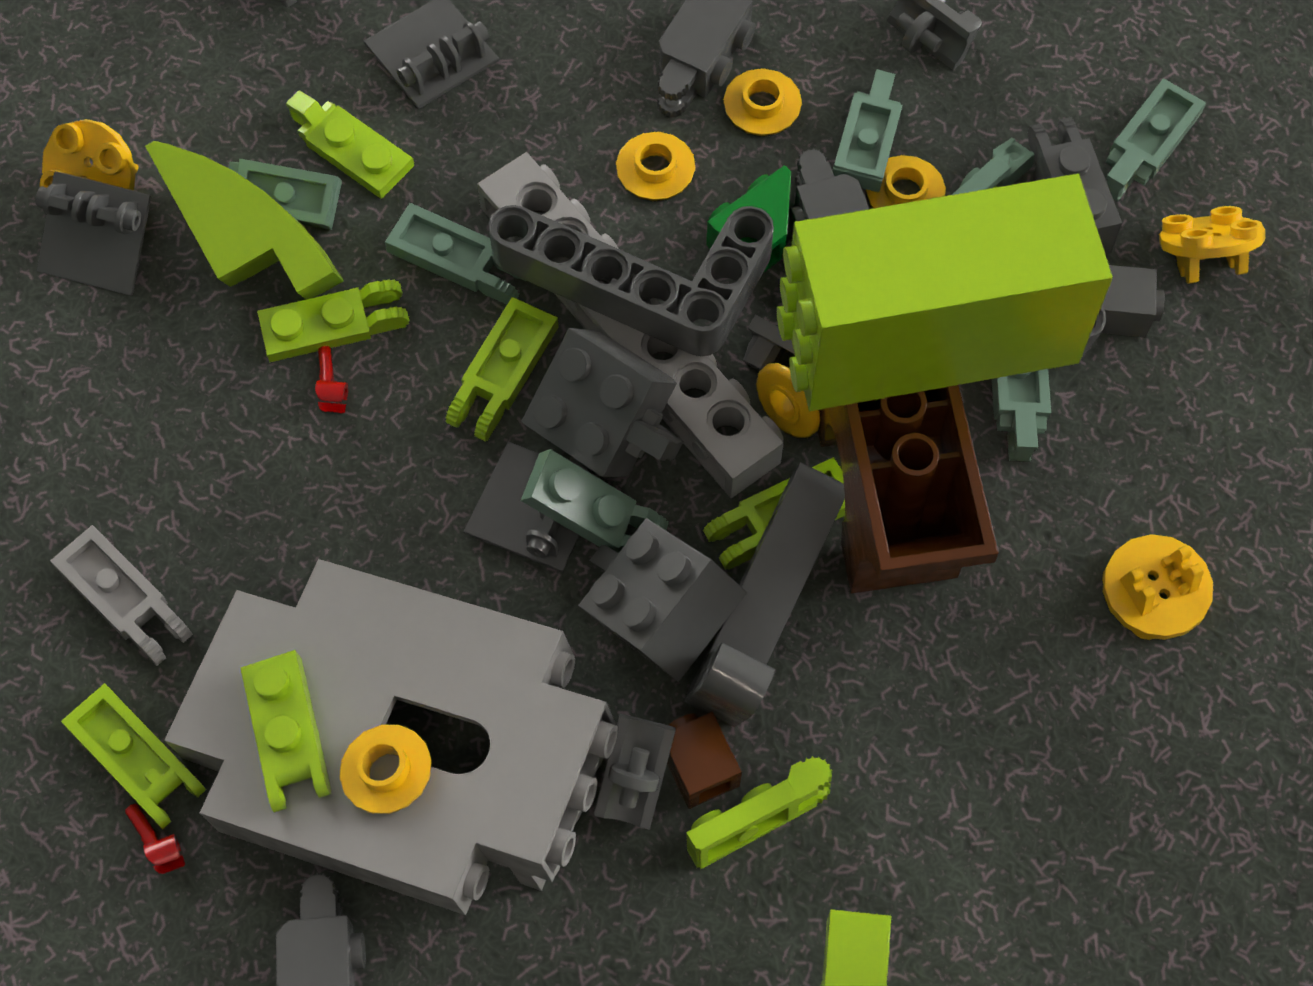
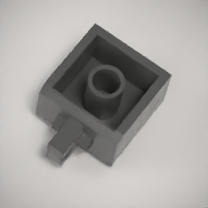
(603, 405)
(661, 597)

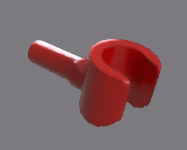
(326, 387)
(160, 852)

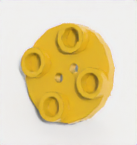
(77, 142)
(1211, 236)
(1136, 598)

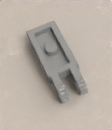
(117, 591)

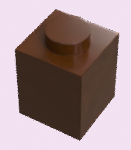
(702, 759)

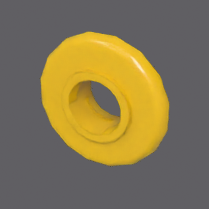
(762, 119)
(907, 168)
(655, 184)
(783, 404)
(398, 790)

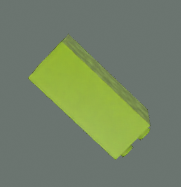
(941, 291)

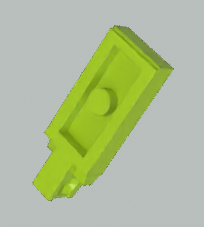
(349, 144)

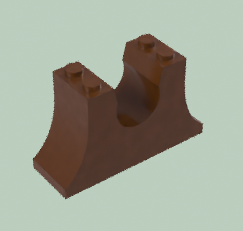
(909, 489)

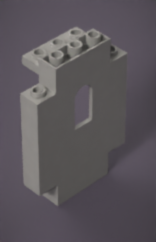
(361, 652)

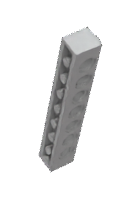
(730, 460)

